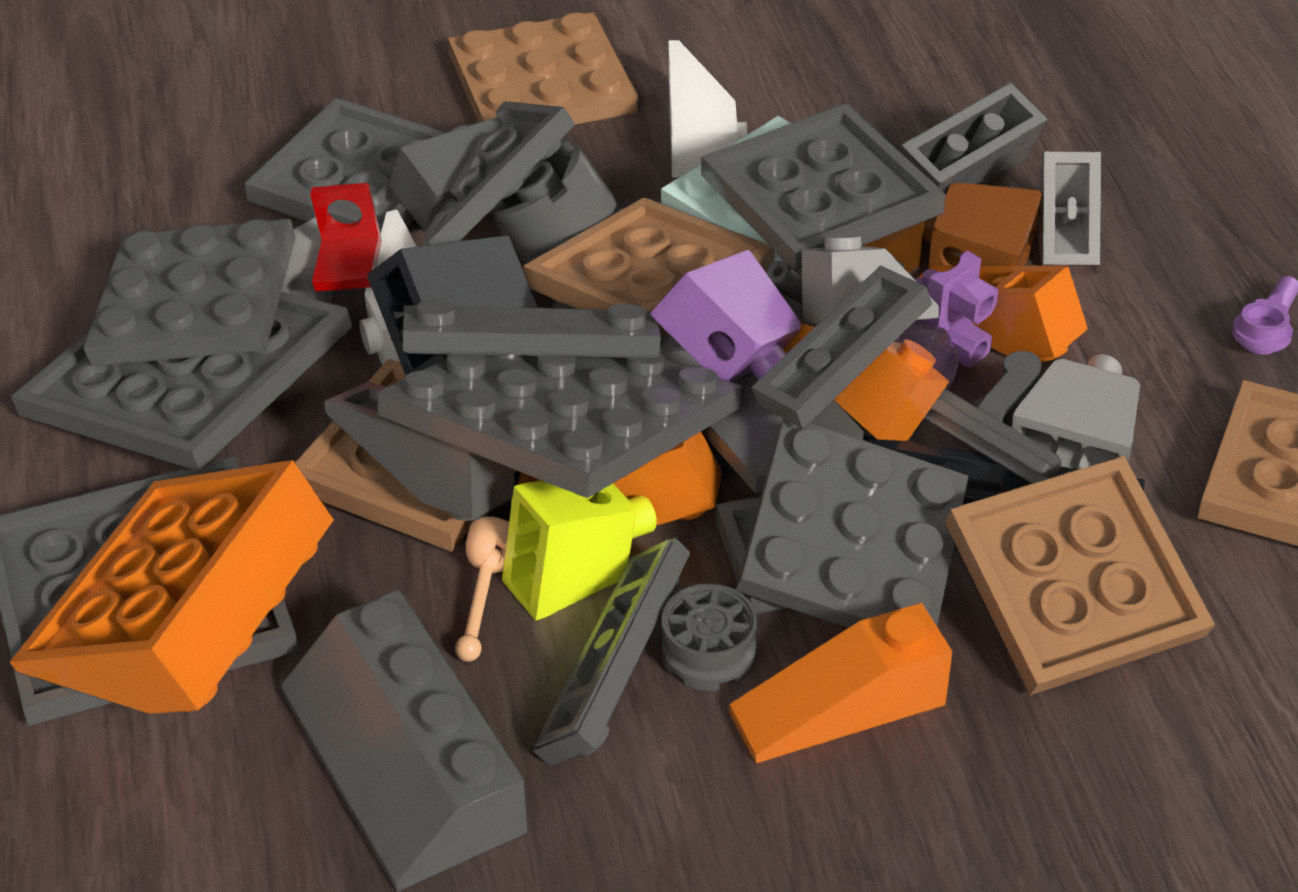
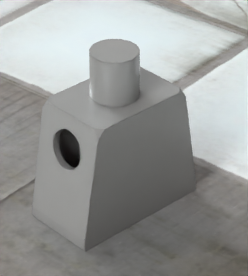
(1081, 411)

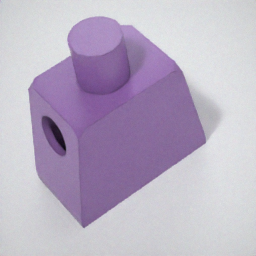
(729, 317)

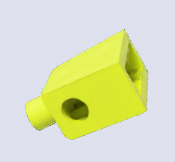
(569, 544)

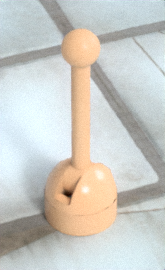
(484, 550)

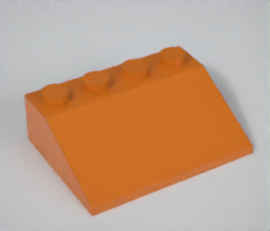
(179, 588)

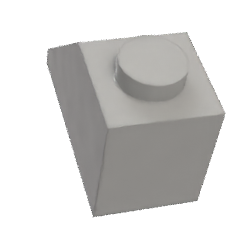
(838, 270)

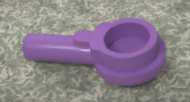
(1265, 323)

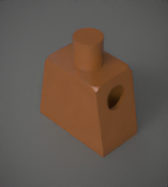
(987, 221)

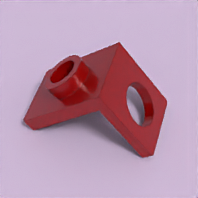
(346, 249)

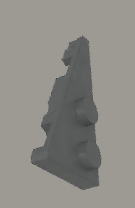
(500, 164)

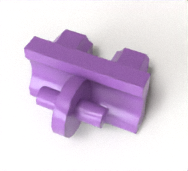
(961, 301)

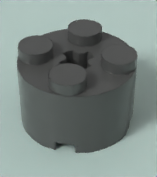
(554, 203)

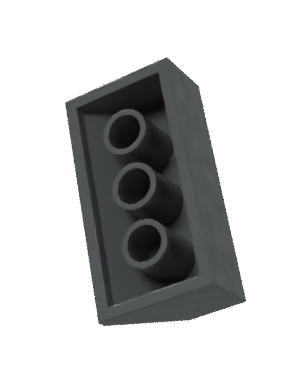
(404, 743)

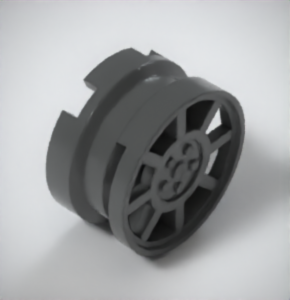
(709, 637)

